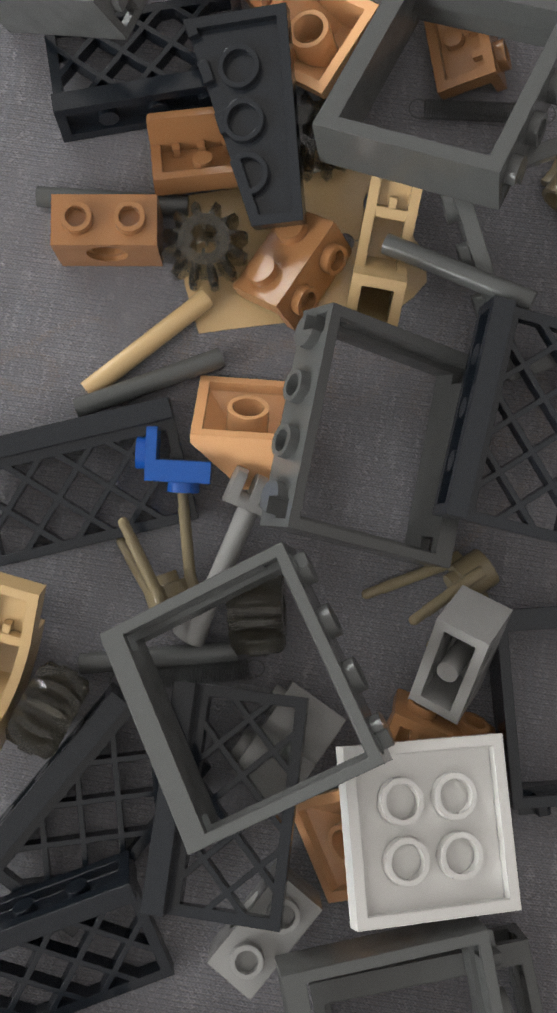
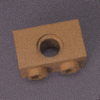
(107, 229)

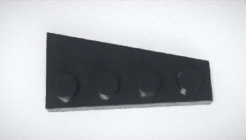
(252, 87)

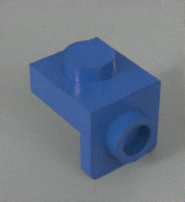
(181, 475)

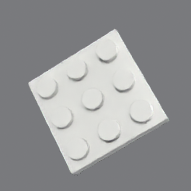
(429, 833)

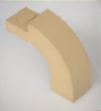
(377, 279)
(19, 640)

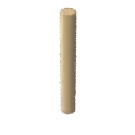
(148, 342)

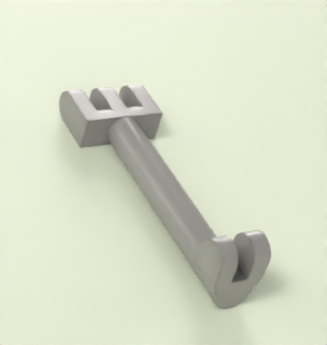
(248, 507)

